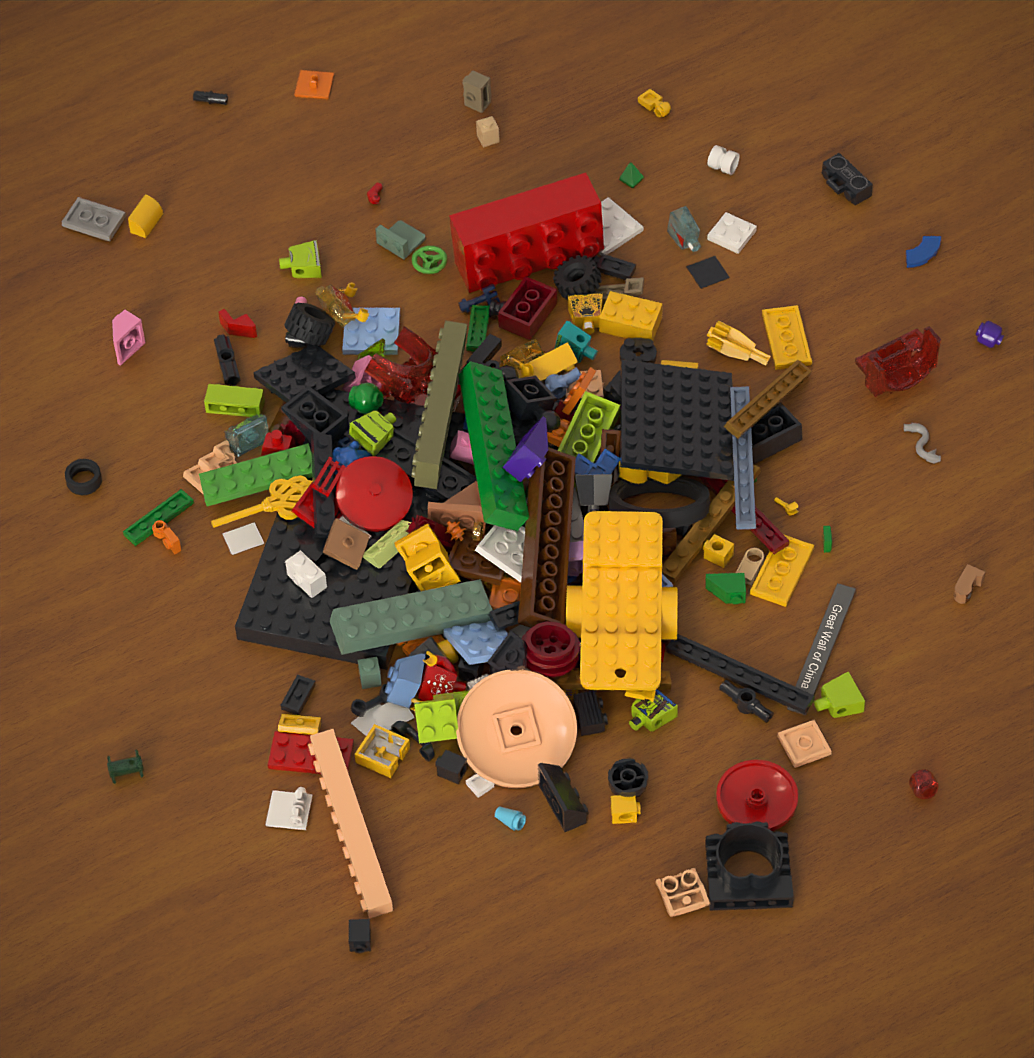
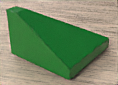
(631, 176)

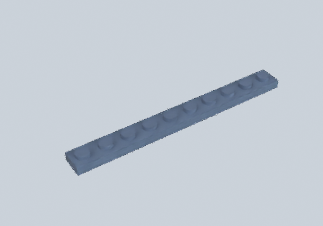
(743, 466)

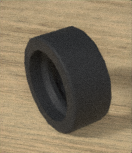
(87, 487)

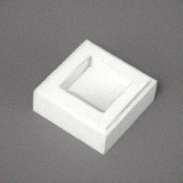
(479, 785)

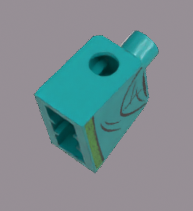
(578, 341)

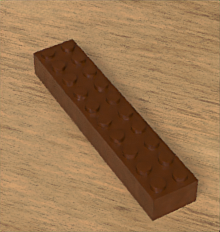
(547, 541)

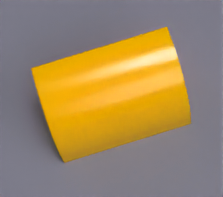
(145, 216)

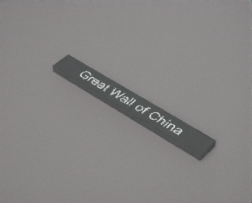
(825, 639)

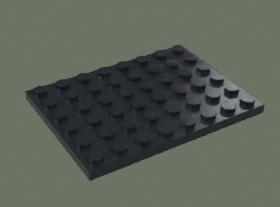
(675, 420)

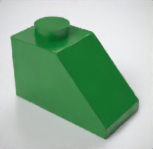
(727, 587)

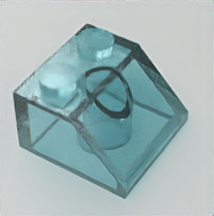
(247, 434)

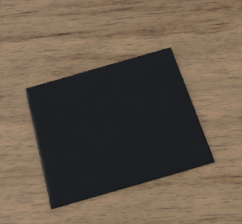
(707, 272)

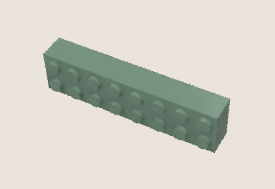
(409, 616)

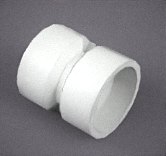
(725, 160)

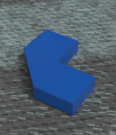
(604, 465)

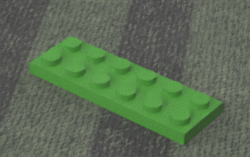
(255, 474)

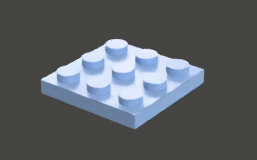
(380, 324)
(475, 641)

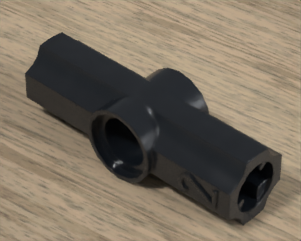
(227, 360)

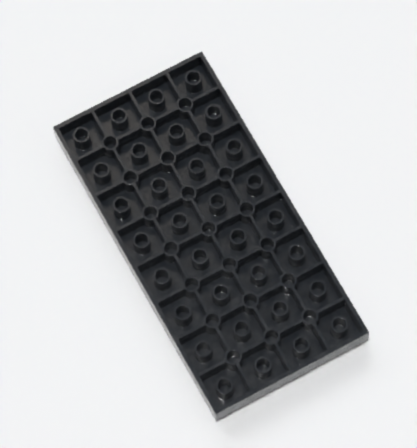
(283, 613)

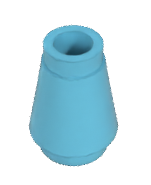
(512, 818)

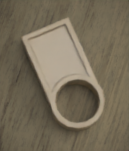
(749, 567)

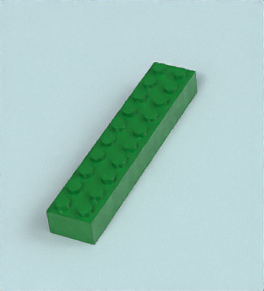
(492, 445)

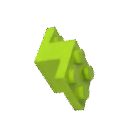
(438, 717)

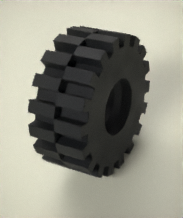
(572, 270)

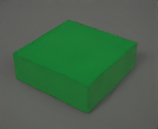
(827, 539)

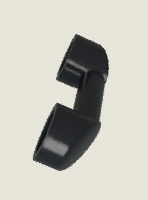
(360, 707)
(403, 728)

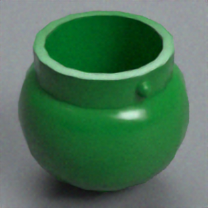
(365, 398)

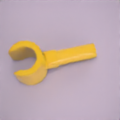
(789, 508)

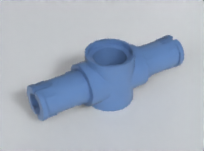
(559, 384)

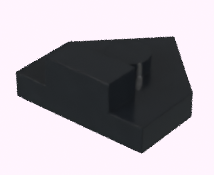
(510, 654)

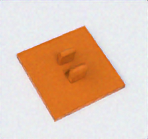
(314, 84)

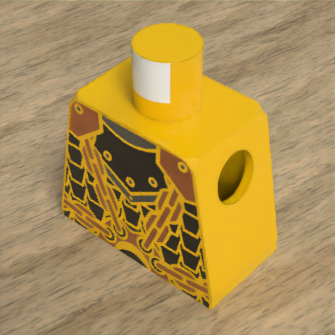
(585, 311)

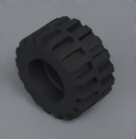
(309, 324)

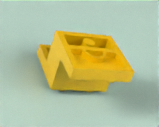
(426, 559)

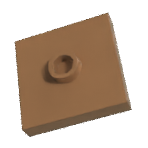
(346, 543)

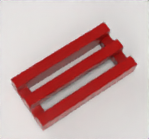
(334, 465)

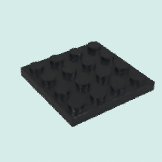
(304, 368)

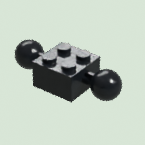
(529, 398)

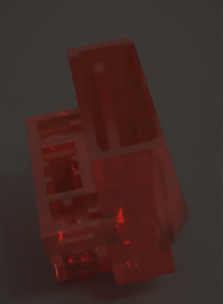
(893, 368)
(407, 380)

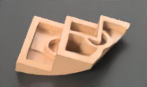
(218, 458)

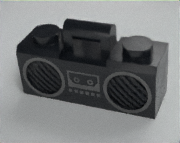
(845, 178)

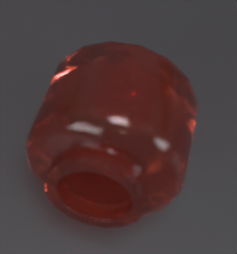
(923, 784)

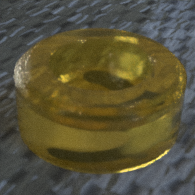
(477, 531)

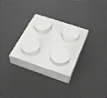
(732, 232)

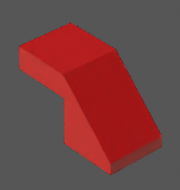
(240, 326)

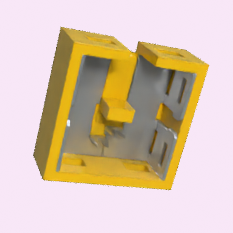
(382, 750)

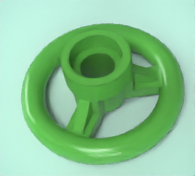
(429, 261)

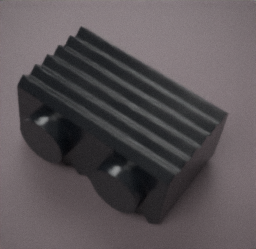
(589, 713)

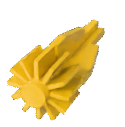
(734, 344)

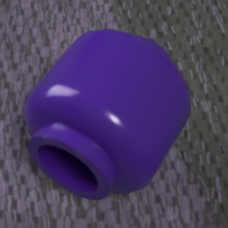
(989, 334)

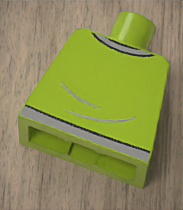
(303, 260)

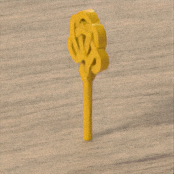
(281, 500)

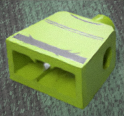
(373, 430)

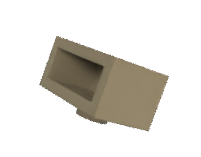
(477, 91)

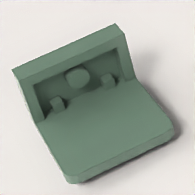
(399, 239)

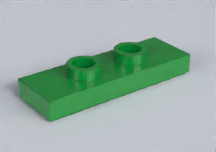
(477, 327)

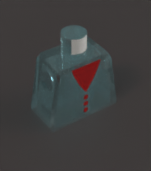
(684, 229)

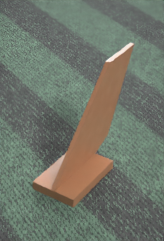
(462, 507)

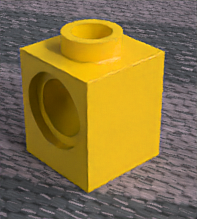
(718, 550)
(624, 809)

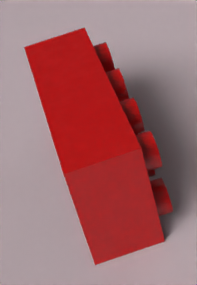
(527, 232)

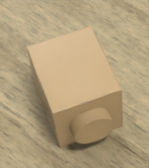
(487, 131)

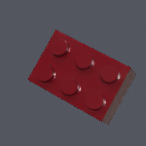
(527, 308)

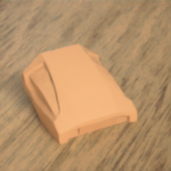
(684, 893)

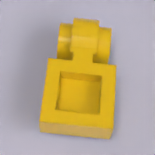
(653, 100)

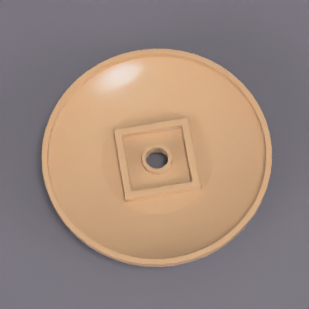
(509, 701)

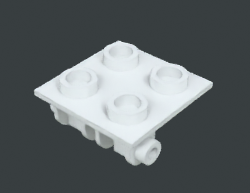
(289, 809)

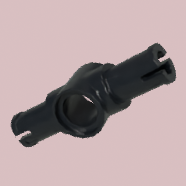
(741, 695)

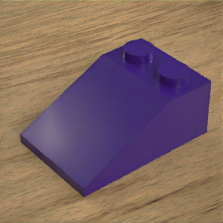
(529, 452)

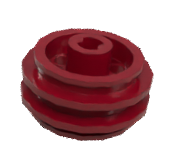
(551, 649)

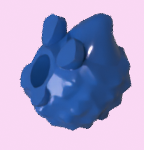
(348, 454)

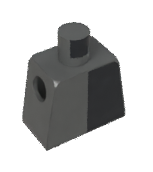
(593, 490)

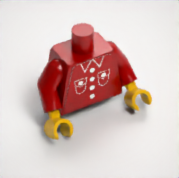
(437, 678)

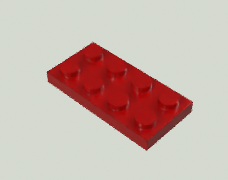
(292, 753)

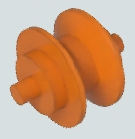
(455, 531)

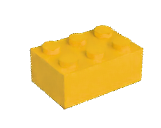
(630, 316)

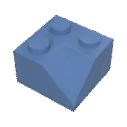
(405, 680)

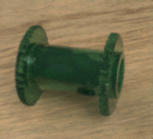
(125, 766)

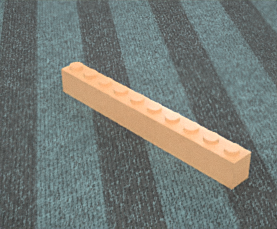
(351, 824)

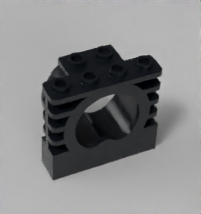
(749, 891)

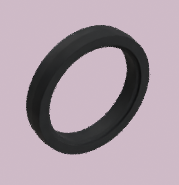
(671, 517)

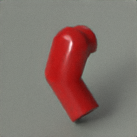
(372, 194)

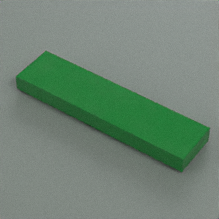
(165, 512)

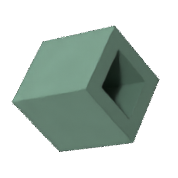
(369, 672)

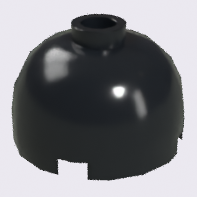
(628, 778)

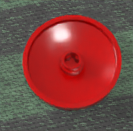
(374, 493)
(757, 793)

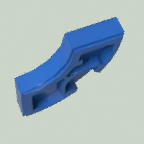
(926, 250)

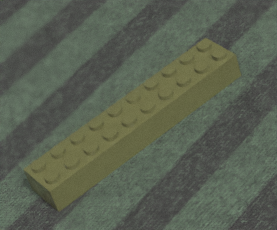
(439, 405)

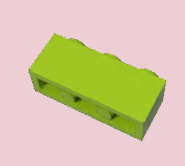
(234, 400)

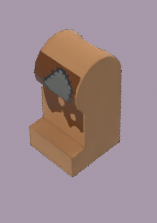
(969, 578)

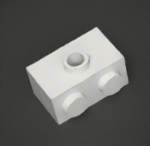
(306, 574)

